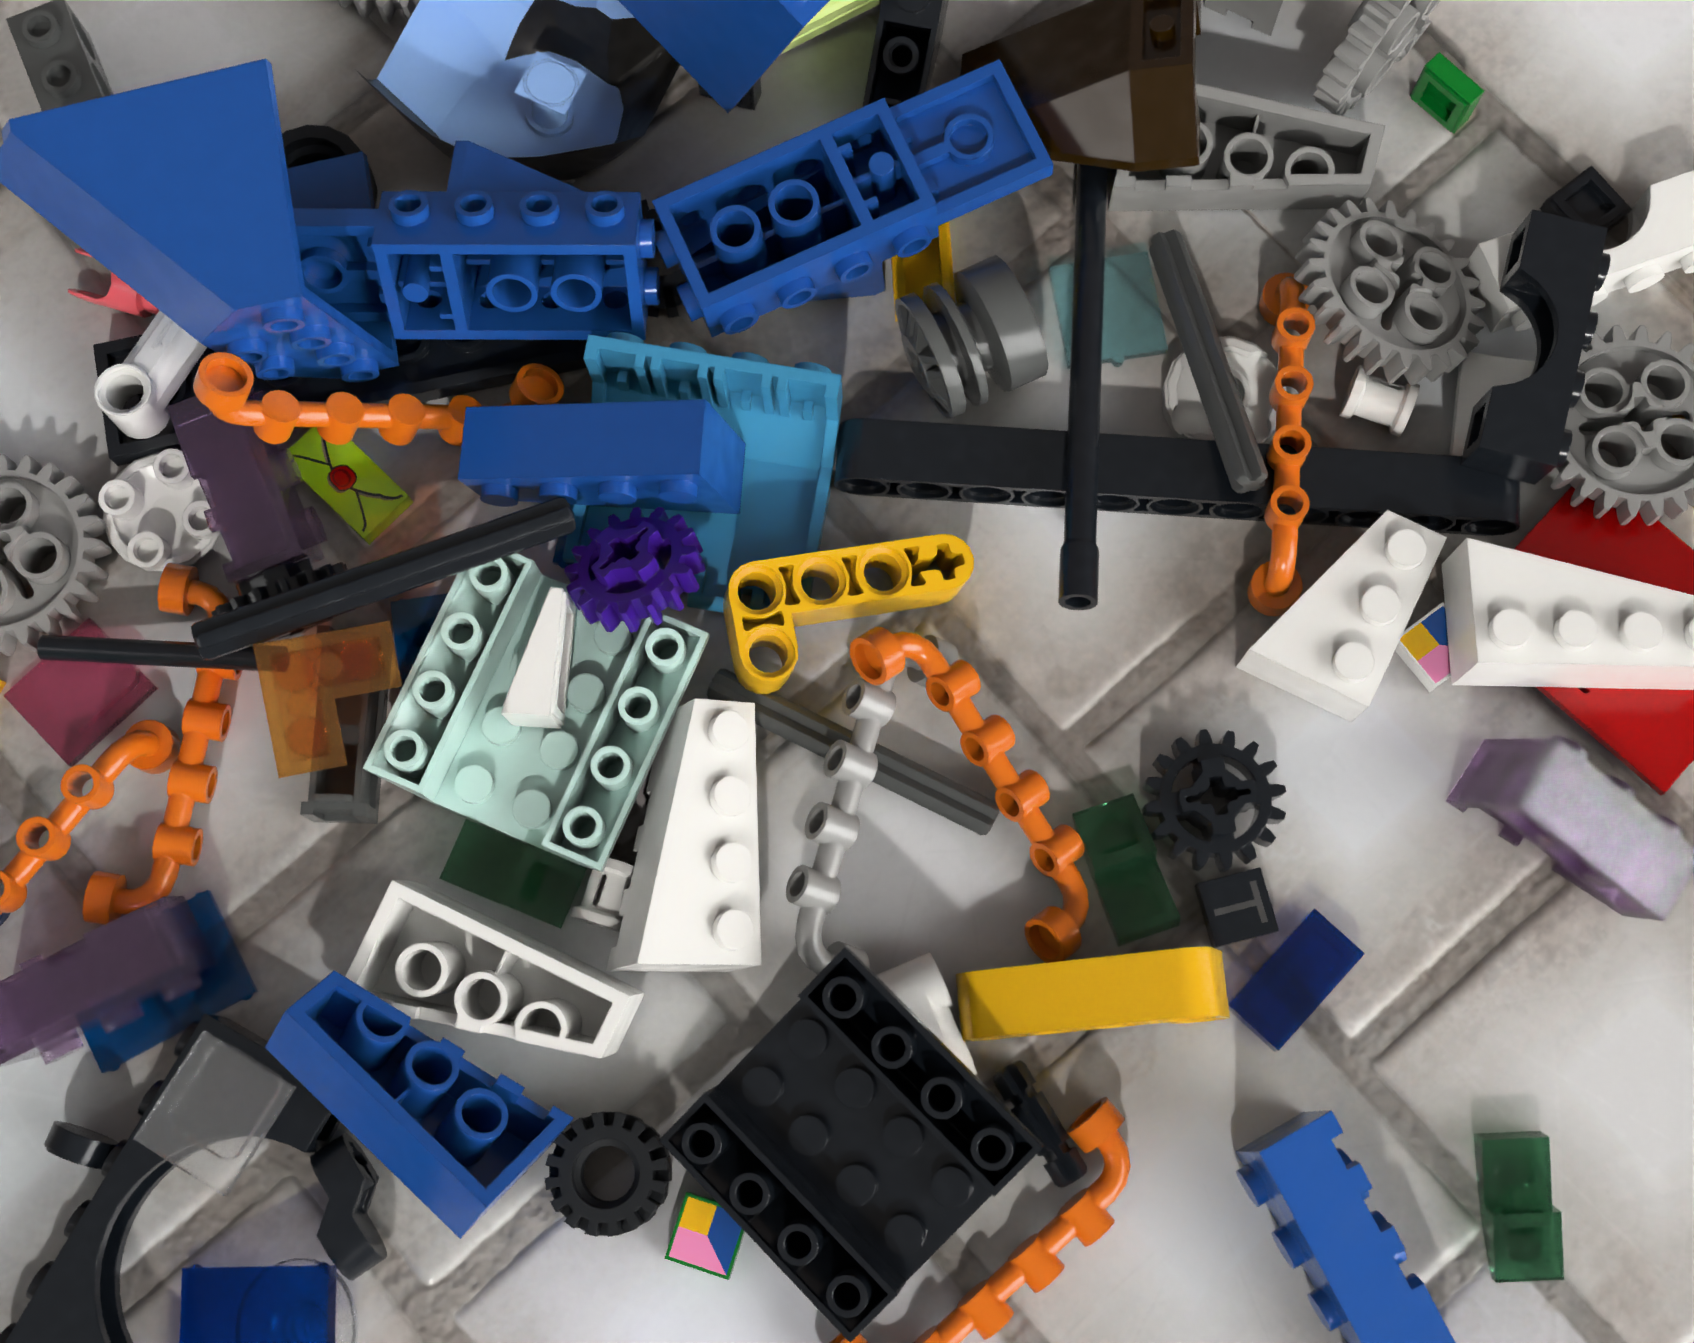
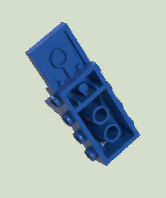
(844, 198)
(487, 257)

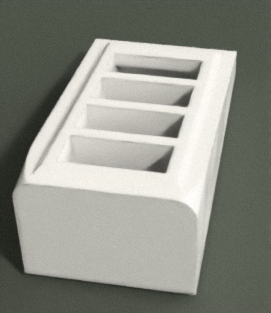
(542, 677)

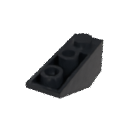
(904, 49)

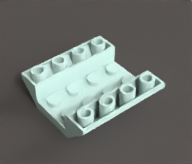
(535, 784)

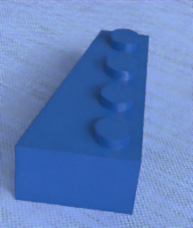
(604, 455)
(414, 1100)
(1335, 1237)

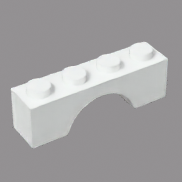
(1656, 243)

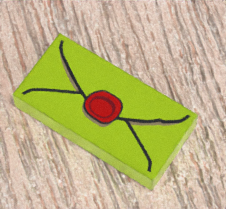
(350, 484)

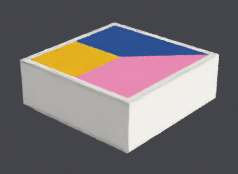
(1426, 648)

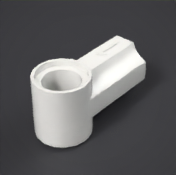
(152, 368)
(926, 995)

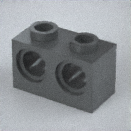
(58, 56)

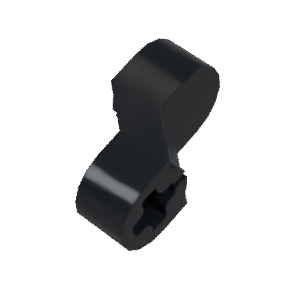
(345, 1226)

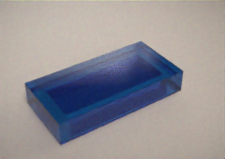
(1294, 980)

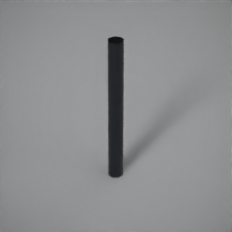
(138, 653)

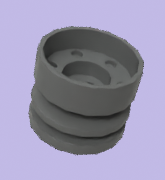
(982, 332)

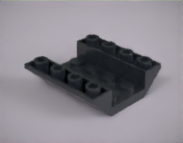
(850, 1143)

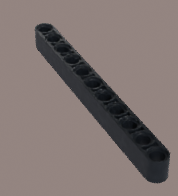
(1165, 476)

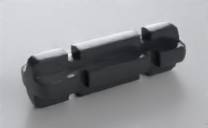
(1035, 1112)

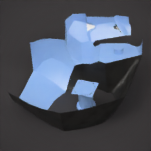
(528, 79)

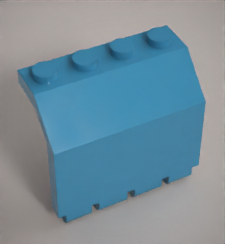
(790, 450)

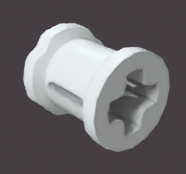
(1379, 401)
(604, 895)

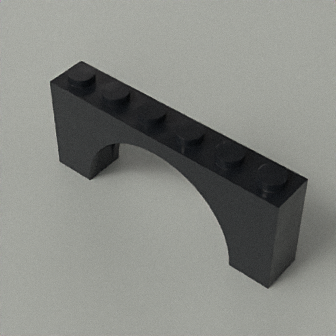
(80, 1291)

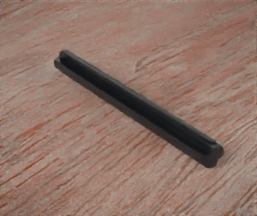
(382, 578)

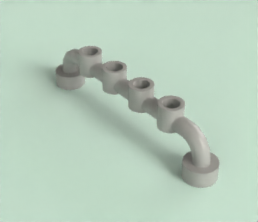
(836, 824)

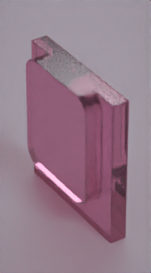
(79, 701)

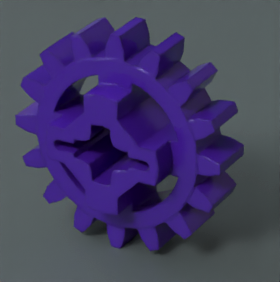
(635, 569)

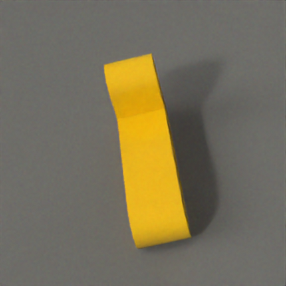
(850, 597)
(1093, 994)

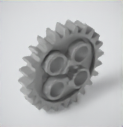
(1376, 39)
(1426, 302)
(1645, 474)
(54, 521)

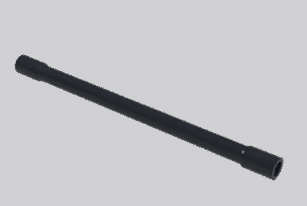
(1079, 550)

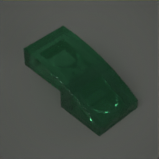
(1126, 870)
(513, 874)
(1516, 1207)

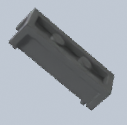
(349, 791)

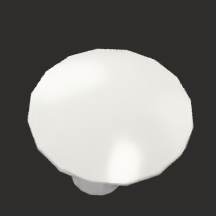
(157, 513)

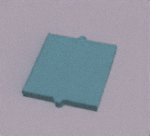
(1130, 309)

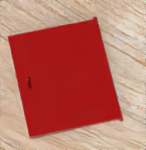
(1640, 727)

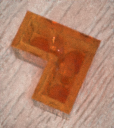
(305, 677)

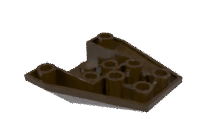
(1108, 82)

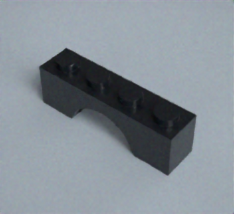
(1552, 278)

